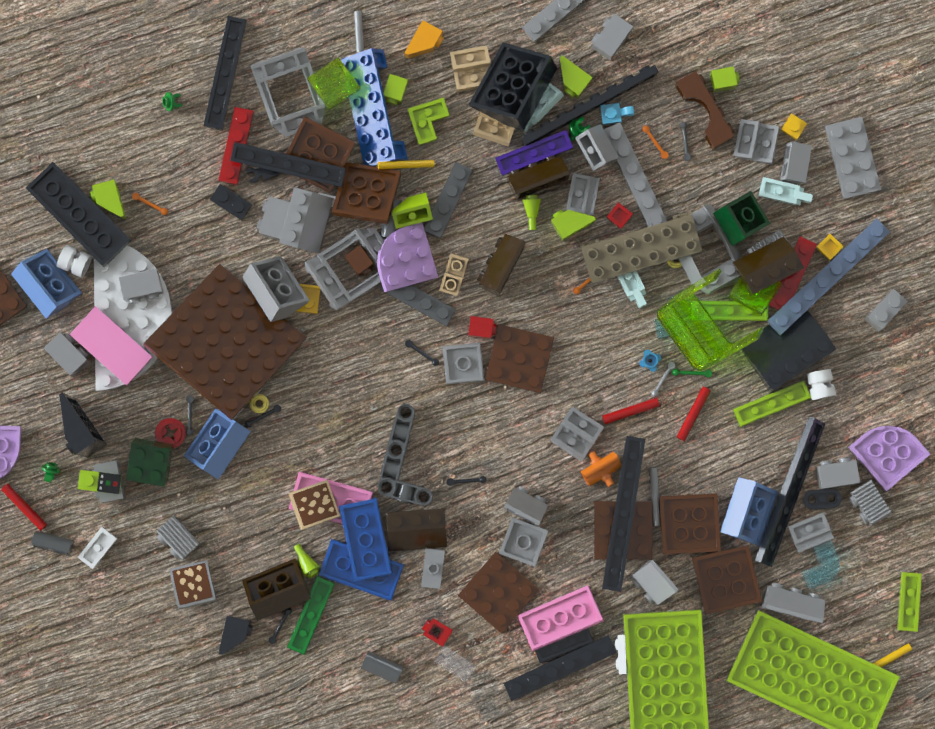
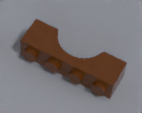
(693, 89)

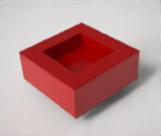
(619, 215)

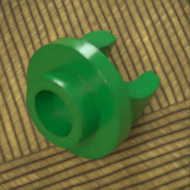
(169, 101)
(576, 127)
(50, 469)

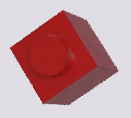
(481, 327)

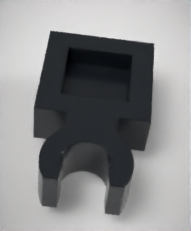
(260, 172)

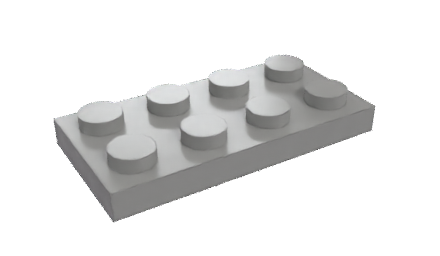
(852, 158)

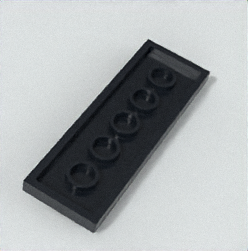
(78, 214)

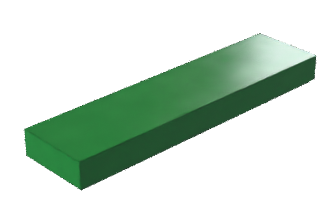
(310, 615)

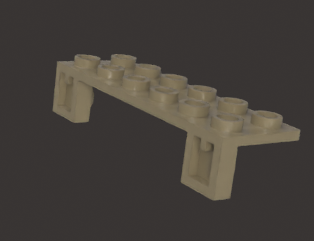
(641, 248)

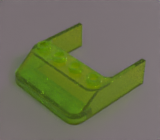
(695, 329)

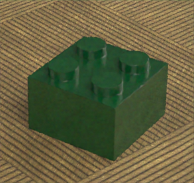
(741, 218)
(149, 462)

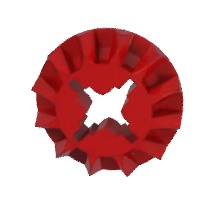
(173, 424)

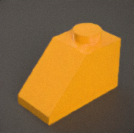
(425, 40)

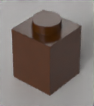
(359, 261)

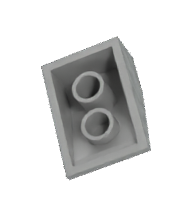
(526, 506)
(653, 582)

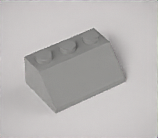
(306, 220)
(275, 288)
(794, 603)

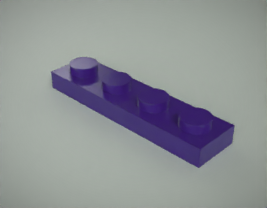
(534, 152)

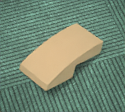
(454, 274)

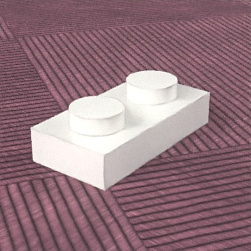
(97, 548)
(621, 662)

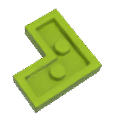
(422, 119)

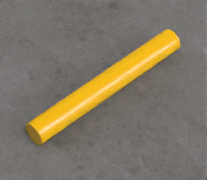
(406, 164)
(893, 656)

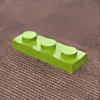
(909, 601)

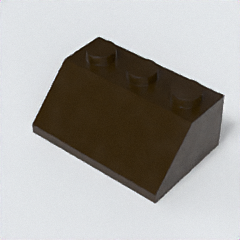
(538, 177)
(501, 264)
(768, 266)
(416, 529)
(276, 589)

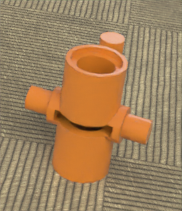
(601, 469)

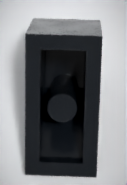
(235, 632)

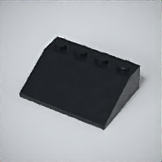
(514, 85)
(785, 356)
(78, 429)

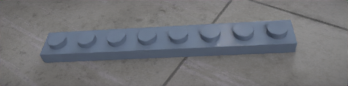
(828, 276)

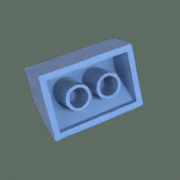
(46, 283)
(216, 443)
(749, 511)

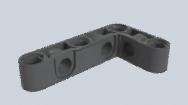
(392, 464)

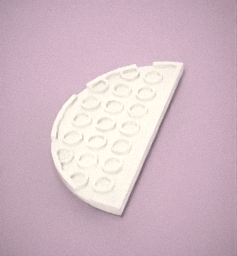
(135, 319)

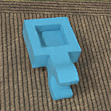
(612, 113)

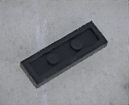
(563, 646)

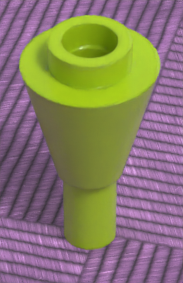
(531, 206)
(308, 565)

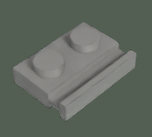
(582, 194)
(810, 532)

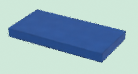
(365, 540)
(338, 568)

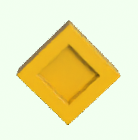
(793, 126)
(829, 247)

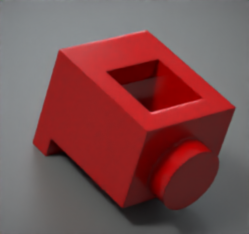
(444, 633)

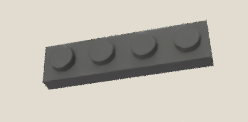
(448, 200)
(423, 303)

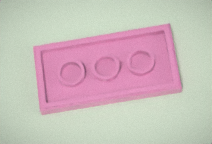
(111, 346)
(342, 493)
(560, 618)

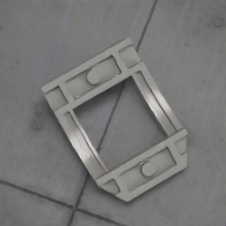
(280, 66)
(703, 220)
(327, 279)

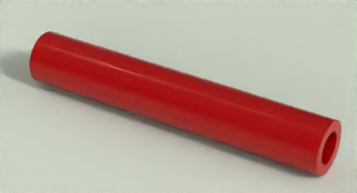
(630, 411)
(693, 413)
(24, 507)

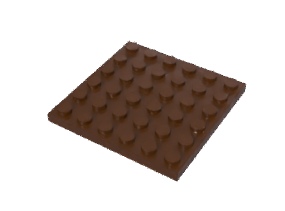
(224, 342)

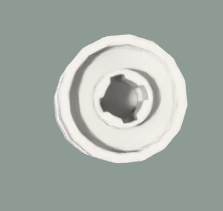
(74, 261)
(821, 384)

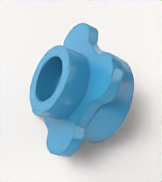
(655, 359)

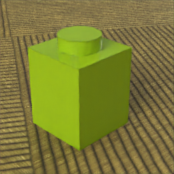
(724, 79)
(395, 89)

